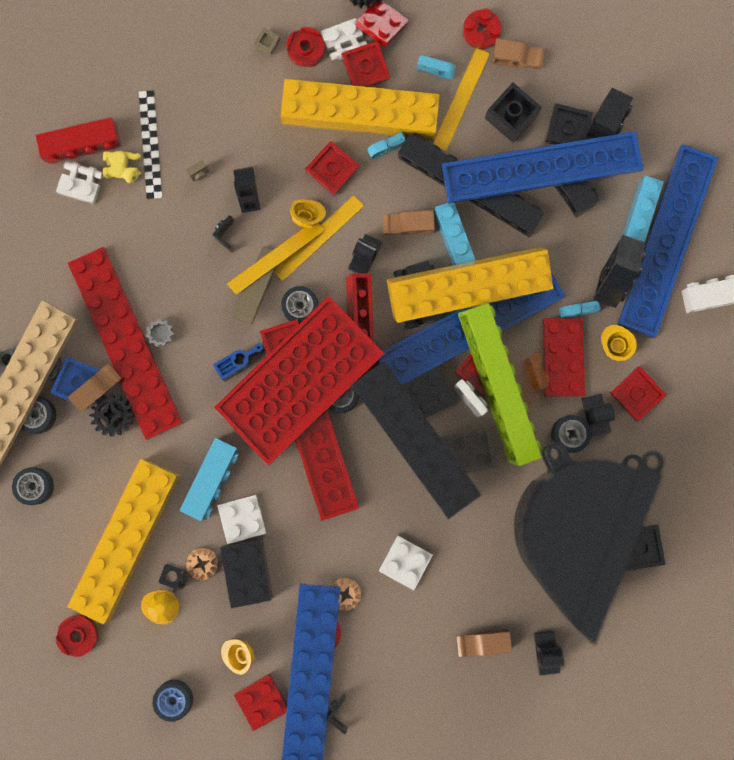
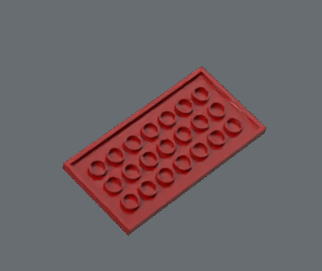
(299, 380)

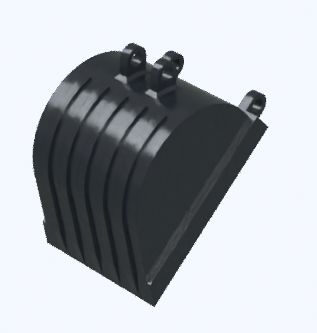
(581, 529)

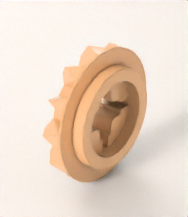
(210, 568)
(354, 591)

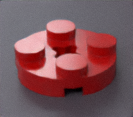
(482, 18)
(301, 37)
(66, 630)

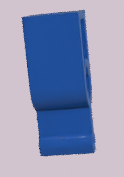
(228, 367)

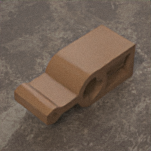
(517, 54)
(409, 223)
(94, 387)
(484, 643)

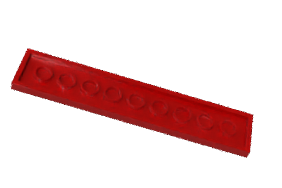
(125, 343)
(319, 450)

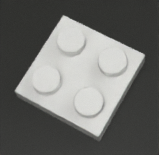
(475, 403)
(241, 519)
(405, 562)

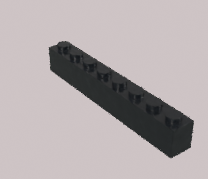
(507, 207)

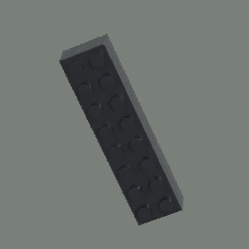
(416, 440)

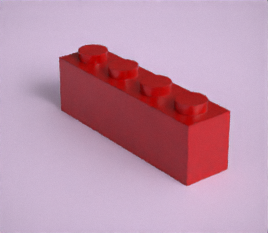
(78, 140)
(360, 301)

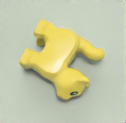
(119, 164)

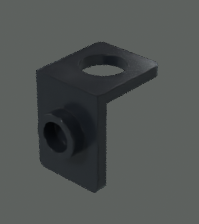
(220, 228)
(179, 583)
(333, 708)

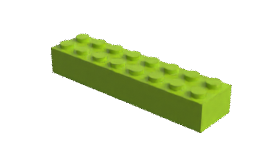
(500, 385)

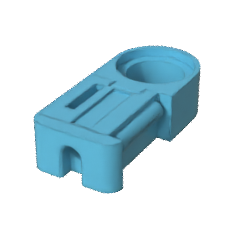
(437, 67)
(386, 146)
(580, 309)

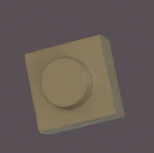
(267, 41)
(198, 171)

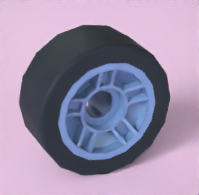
(170, 711)

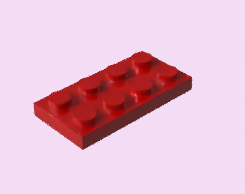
(564, 357)

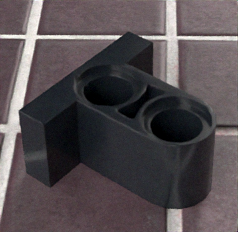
(246, 189)
(364, 254)
(598, 414)
(548, 653)

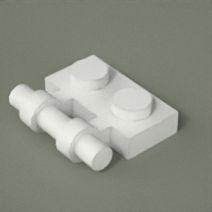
(341, 35)
(78, 188)

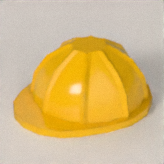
(307, 212)
(618, 343)
(160, 606)
(237, 655)

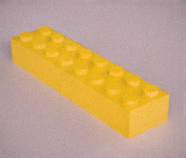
(359, 108)
(470, 284)
(124, 541)

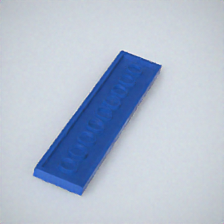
(542, 167)
(668, 240)
(447, 339)
(311, 672)

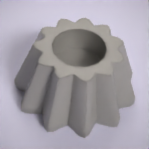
(159, 332)

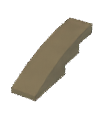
(254, 294)

